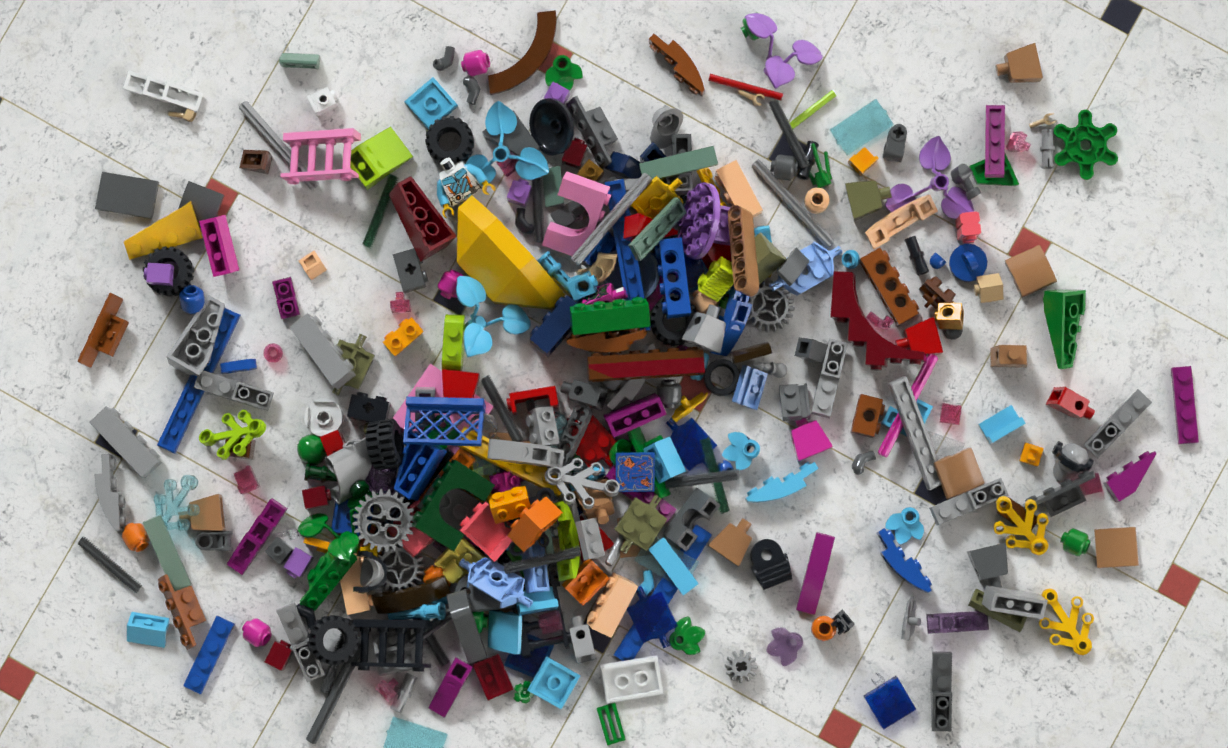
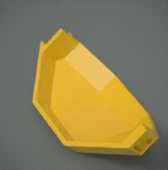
(500, 261)

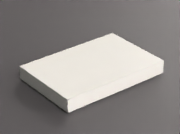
(631, 679)

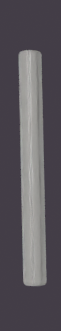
(273, 139)
(792, 203)
(611, 219)

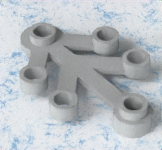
(579, 481)

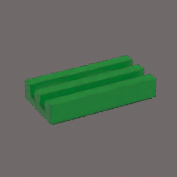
(615, 739)

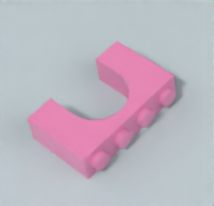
(593, 198)

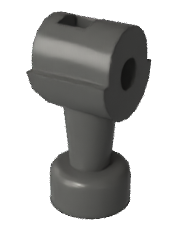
(961, 175)

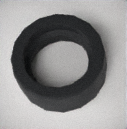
(707, 377)

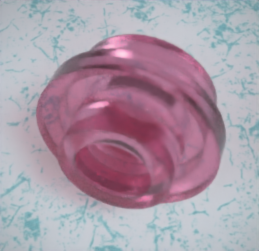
(269, 348)

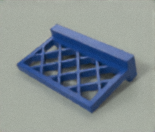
(449, 406)

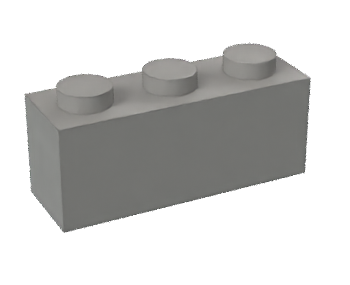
(1014, 602)

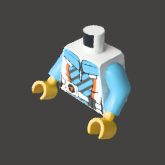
(459, 182)

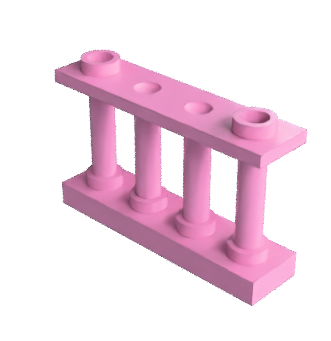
(313, 139)

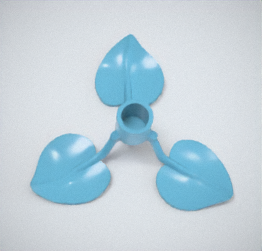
(531, 161)
(476, 339)

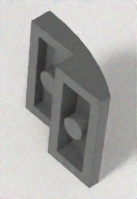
(204, 201)

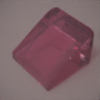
(1092, 486)

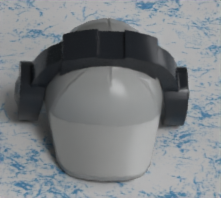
(1070, 461)
(372, 573)

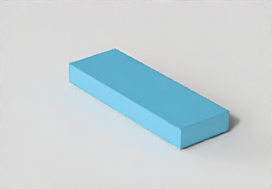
(673, 566)

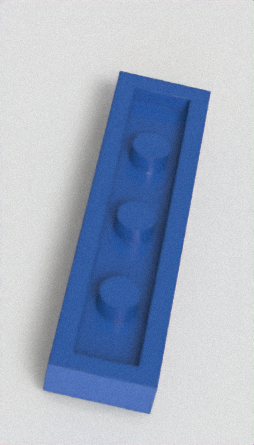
(209, 654)

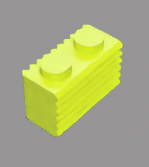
(717, 279)

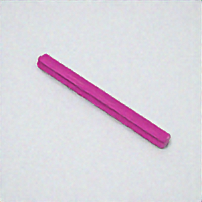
(917, 388)

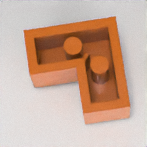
(533, 523)

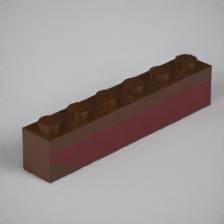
(645, 365)

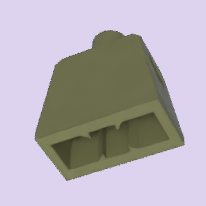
(865, 198)

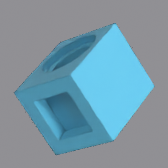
(578, 292)

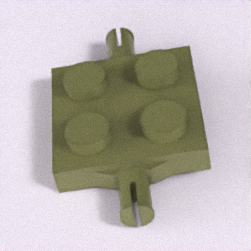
(360, 360)
(640, 524)

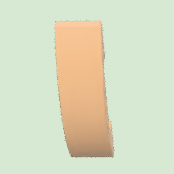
(900, 219)

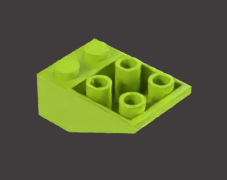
(379, 157)

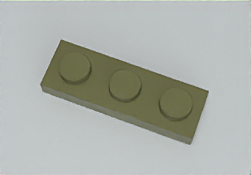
(1013, 621)

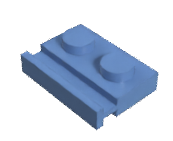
(749, 387)

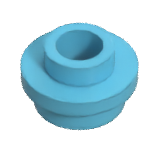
(850, 259)

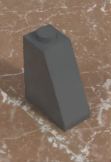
(516, 140)

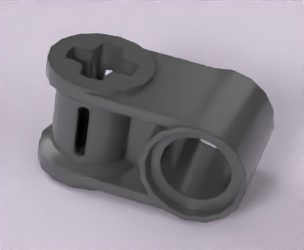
(894, 146)
(216, 541)

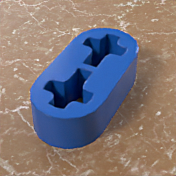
(238, 366)

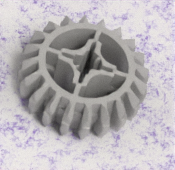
(773, 314)
(400, 585)

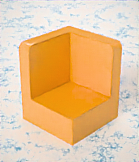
(862, 161)

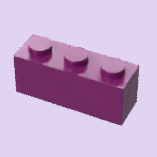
(634, 415)

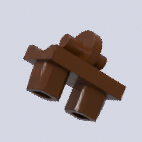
(934, 295)

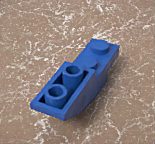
(735, 317)
(907, 569)

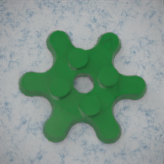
(1098, 144)

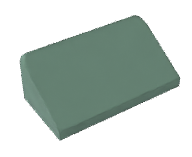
(297, 60)
(551, 186)

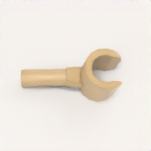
(752, 97)
(189, 115)
(1045, 120)

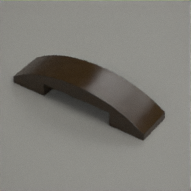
(411, 597)

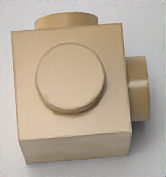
(989, 288)

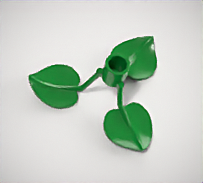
(343, 545)

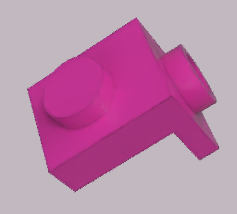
(504, 482)

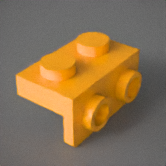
(403, 336)
(508, 504)

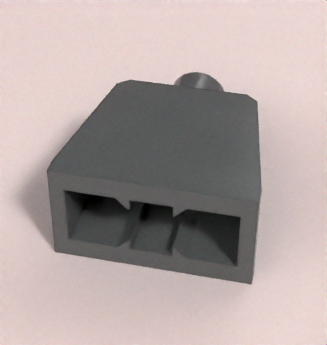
(592, 395)
(990, 563)

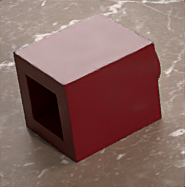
(575, 153)
(316, 497)
(279, 655)

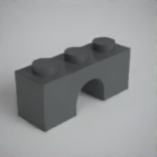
(697, 506)

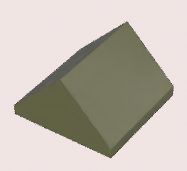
(768, 257)

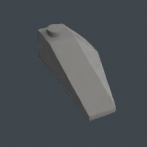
(196, 343)

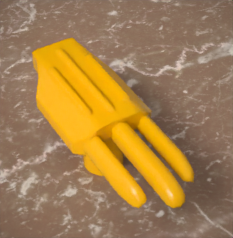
(688, 406)

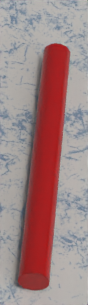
(746, 87)

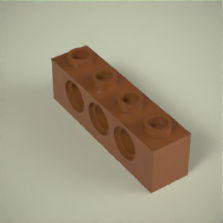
(899, 314)

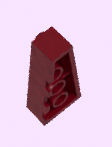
(420, 219)

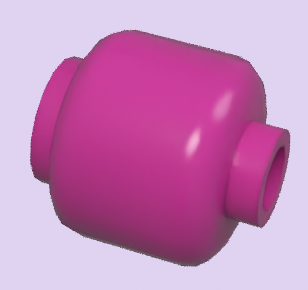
(475, 63)
(448, 283)
(256, 632)

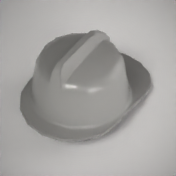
(665, 123)

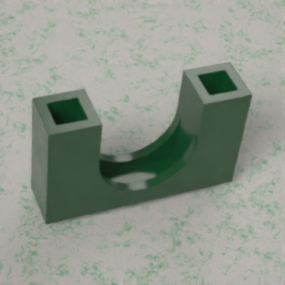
(429, 518)

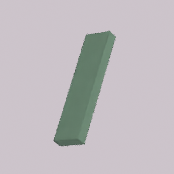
(680, 163)
(657, 228)
(166, 552)

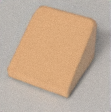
(312, 265)

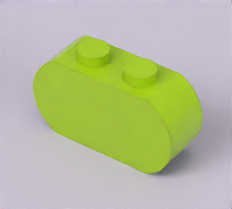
(453, 342)

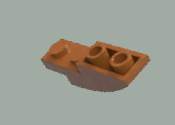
(685, 68)
(603, 342)

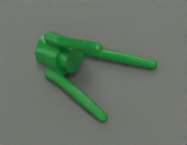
(823, 177)

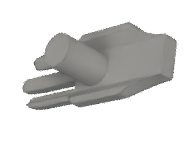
(910, 620)

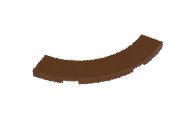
(531, 60)

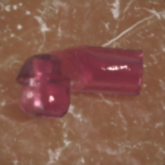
(878, 322)

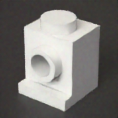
(322, 107)

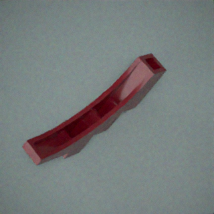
(879, 350)

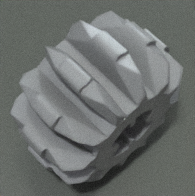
(739, 659)

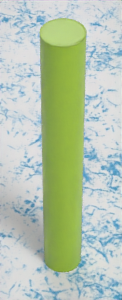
(812, 109)

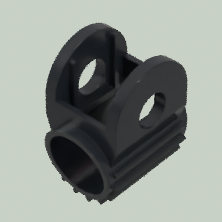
(772, 571)

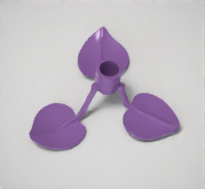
(775, 68)
(935, 156)

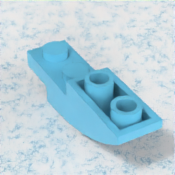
(775, 489)

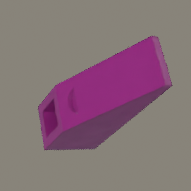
(1127, 481)
(450, 687)

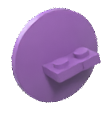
(704, 221)

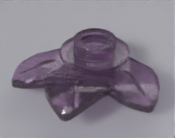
(782, 647)

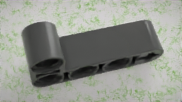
(466, 626)

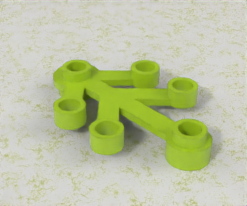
(254, 430)

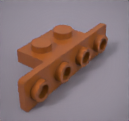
(105, 333)
(184, 609)

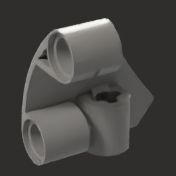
(349, 467)

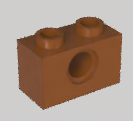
(860, 425)

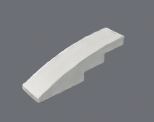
(162, 91)

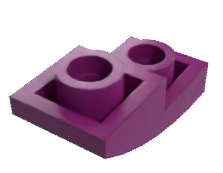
(286, 297)

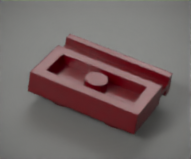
(493, 677)

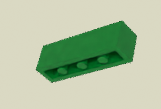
(609, 316)

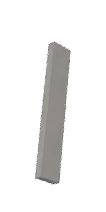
(915, 430)

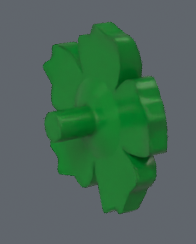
(522, 693)

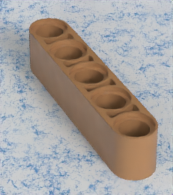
(743, 250)

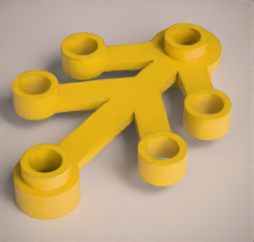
(1022, 527)
(1068, 624)

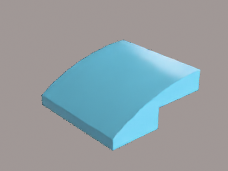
(505, 631)

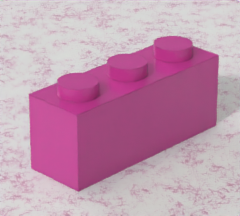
(219, 245)

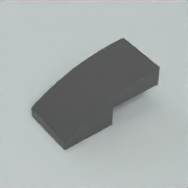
(793, 266)

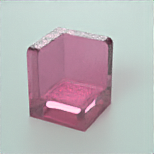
(246, 480)

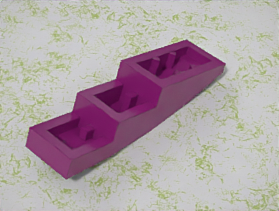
(257, 536)
(815, 573)

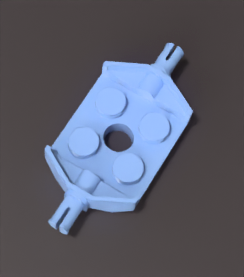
(819, 269)
(506, 591)

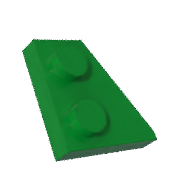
(978, 174)

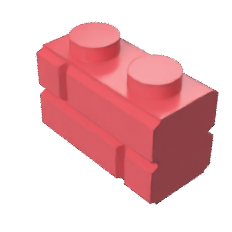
(968, 227)

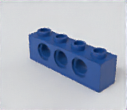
(674, 248)

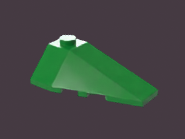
(1063, 315)

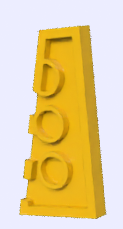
(173, 230)

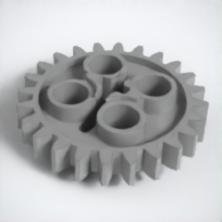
(386, 502)

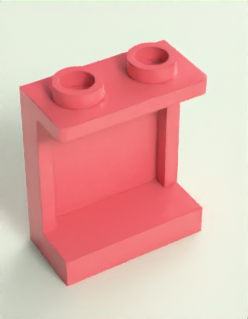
(484, 531)

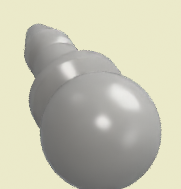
(778, 370)

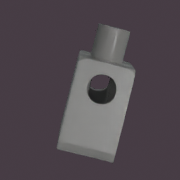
(706, 330)
(582, 647)

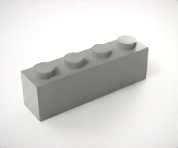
(323, 351)
(125, 442)

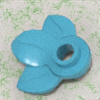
(738, 450)
(903, 528)

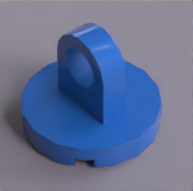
(968, 262)

